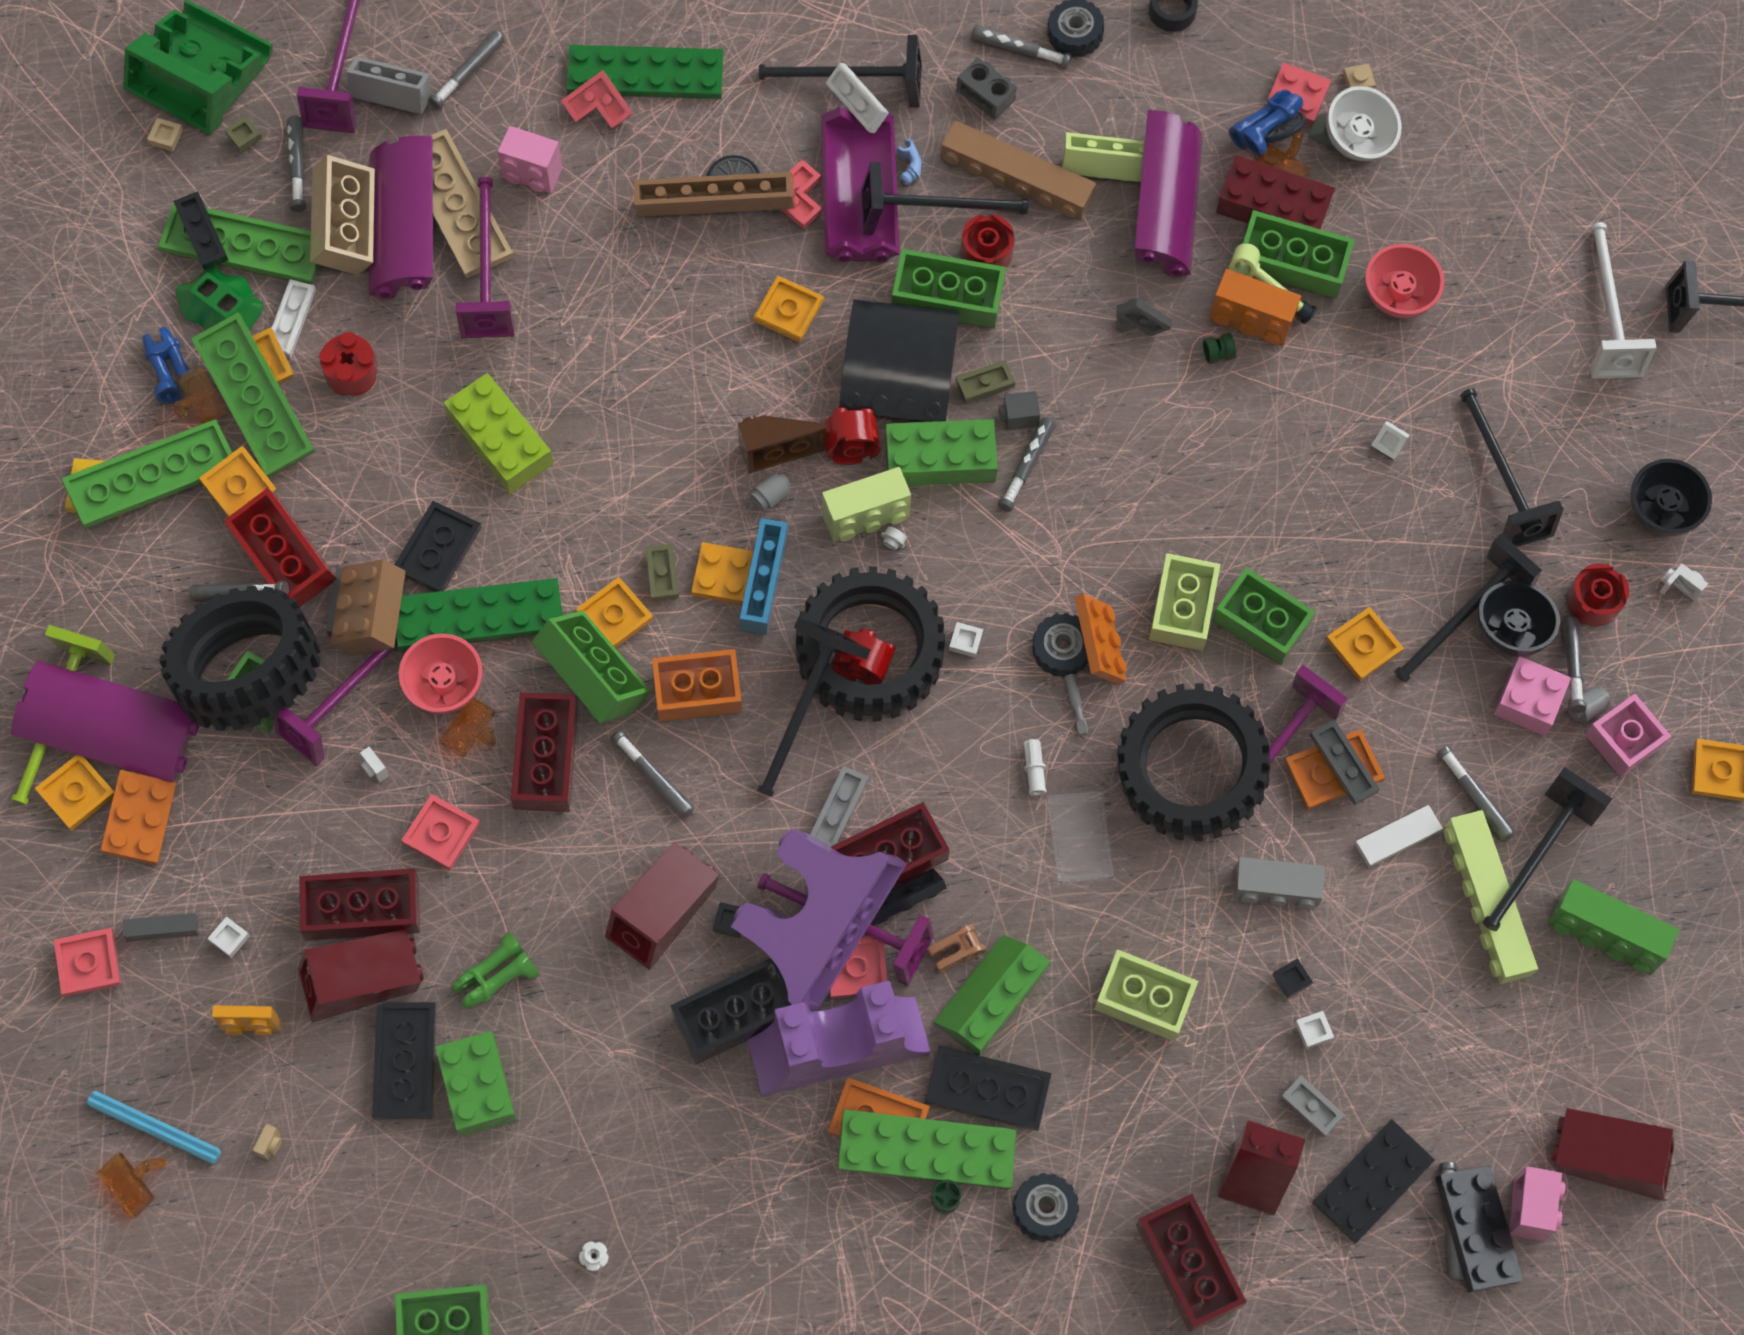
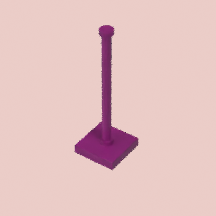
(328, 107)
(485, 317)
(1318, 694)
(300, 733)
(911, 949)

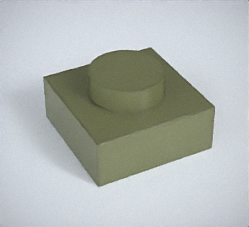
(243, 134)

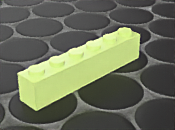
(1486, 885)

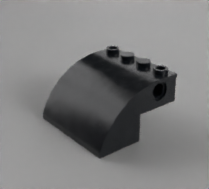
(899, 360)

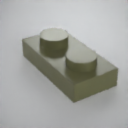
(985, 381)
(662, 572)

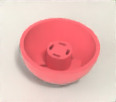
(1404, 280)
(440, 660)

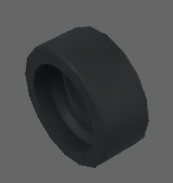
(1171, 22)

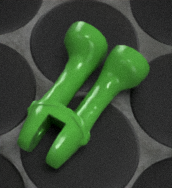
(518, 967)

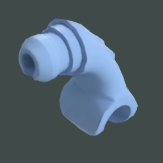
(913, 170)

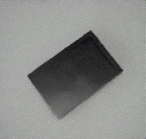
(437, 547)

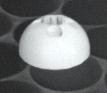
(1363, 124)

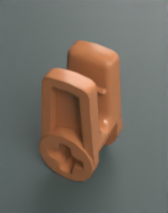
(959, 941)

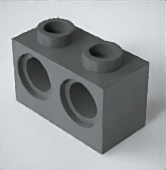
(982, 92)

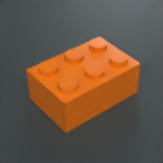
(1254, 307)
(697, 685)

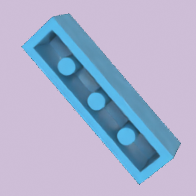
(763, 576)

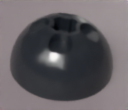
(1679, 488)
(1518, 618)

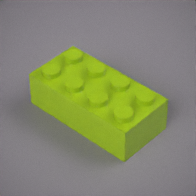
(498, 433)

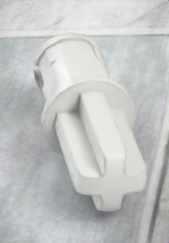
(1034, 767)

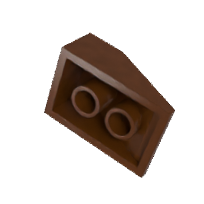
(777, 440)

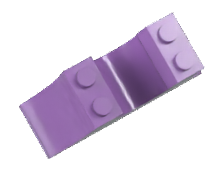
(837, 913)
(837, 1042)

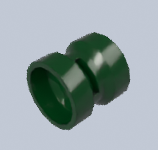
(1219, 348)
(949, 1193)

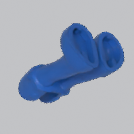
(1253, 129)
(157, 353)

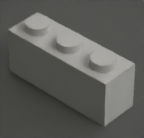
(388, 85)
(1279, 882)

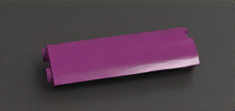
(845, 161)
(1168, 193)
(402, 216)
(103, 721)

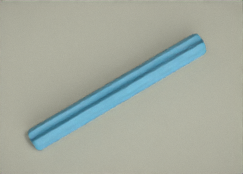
(154, 1127)

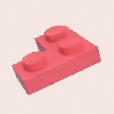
(601, 95)
(805, 208)

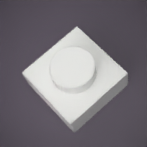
(1390, 440)
(966, 639)
(372, 765)
(228, 937)
(1314, 1030)

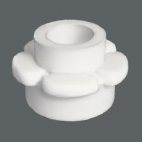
(893, 538)
(596, 1263)

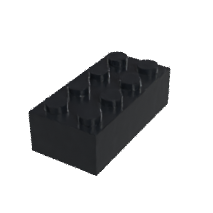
(731, 1010)

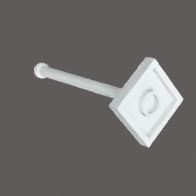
(1619, 356)

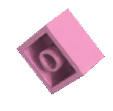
(530, 160)
(1532, 696)
(1627, 735)
(1536, 1203)

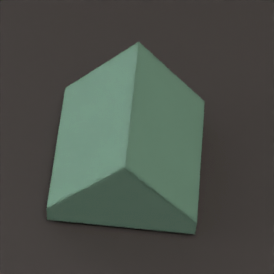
(1319, 130)

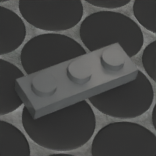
(1344, 762)

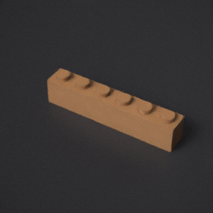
(1017, 170)
(714, 194)

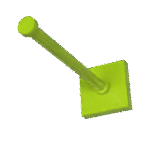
(78, 647)

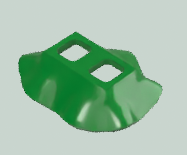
(205, 310)

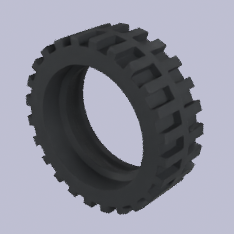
(891, 593)
(258, 692)
(1184, 706)

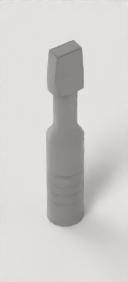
(1076, 702)

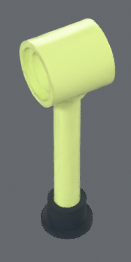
(1251, 255)

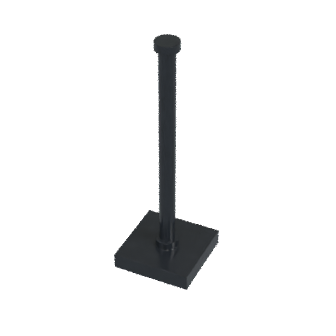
(910, 71)
(874, 198)
(1684, 298)
(1527, 524)
(1511, 563)
(830, 642)
(1576, 798)

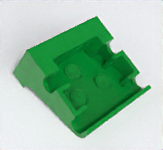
(194, 65)

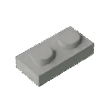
(1312, 1106)

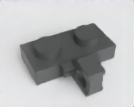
(1142, 316)

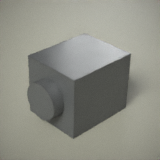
(1020, 410)

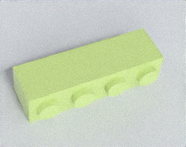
(1103, 157)

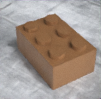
(368, 607)

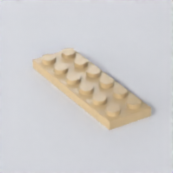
(458, 209)

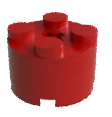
(988, 240)
(348, 364)
(851, 436)
(1597, 595)
(871, 670)

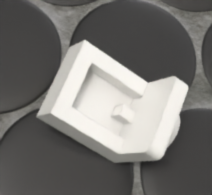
(1684, 579)

